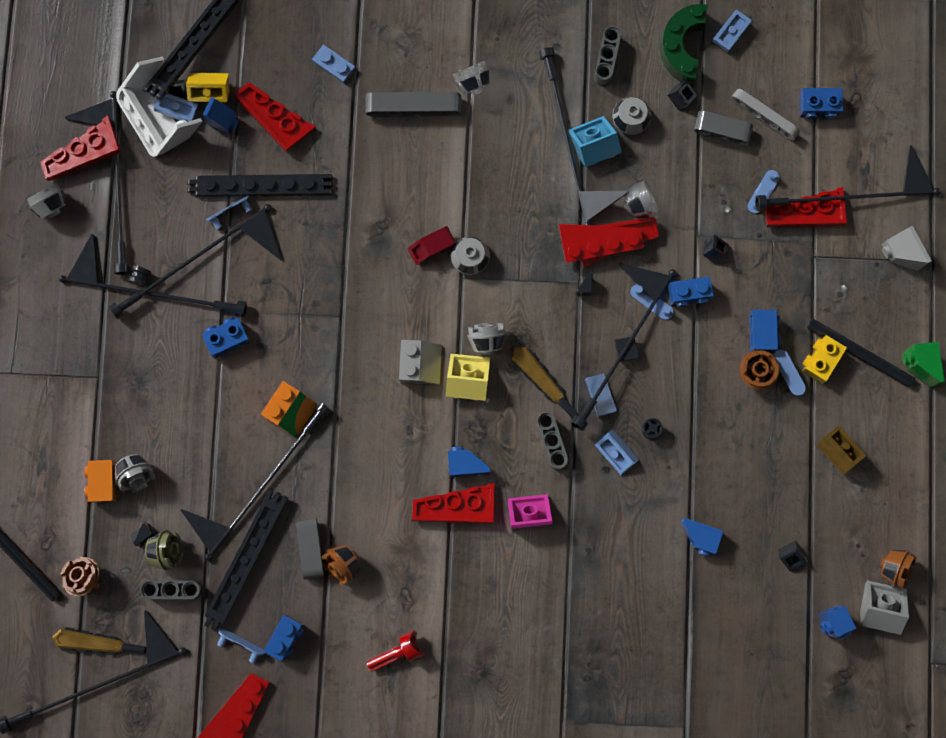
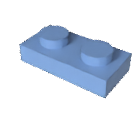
(731, 30)
(333, 64)
(176, 108)

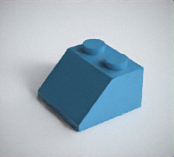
(595, 141)

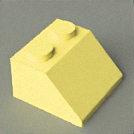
(467, 377)

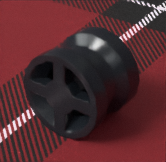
(139, 276)
(654, 426)

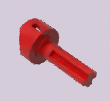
(407, 648)

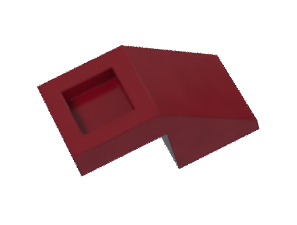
(431, 244)

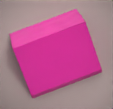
(529, 512)

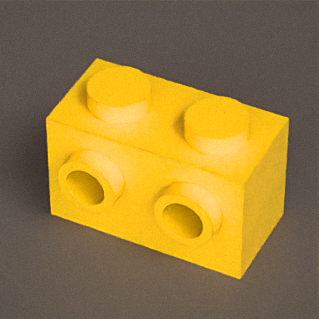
(207, 85)
(824, 358)

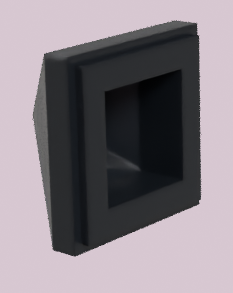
(179, 89)

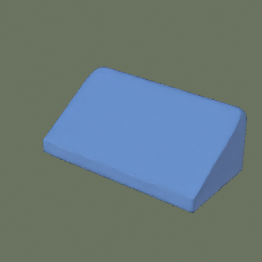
(605, 403)
(616, 452)

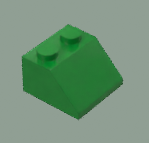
(925, 363)

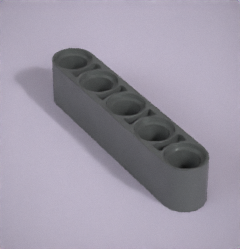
(412, 104)

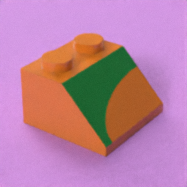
(289, 409)

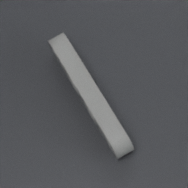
(765, 114)

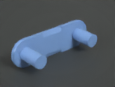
(765, 188)
(214, 219)
(661, 308)
(789, 373)
(225, 634)

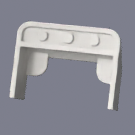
(155, 130)

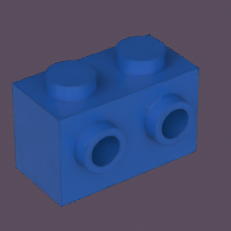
(821, 102)
(690, 291)
(764, 330)
(225, 337)
(837, 622)
(283, 638)

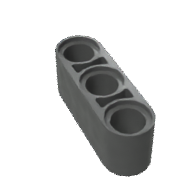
(610, 47)
(723, 128)
(551, 451)
(310, 548)
(181, 590)

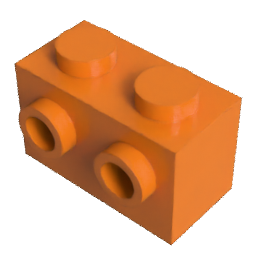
(101, 481)

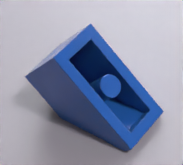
(220, 116)
(465, 463)
(702, 537)

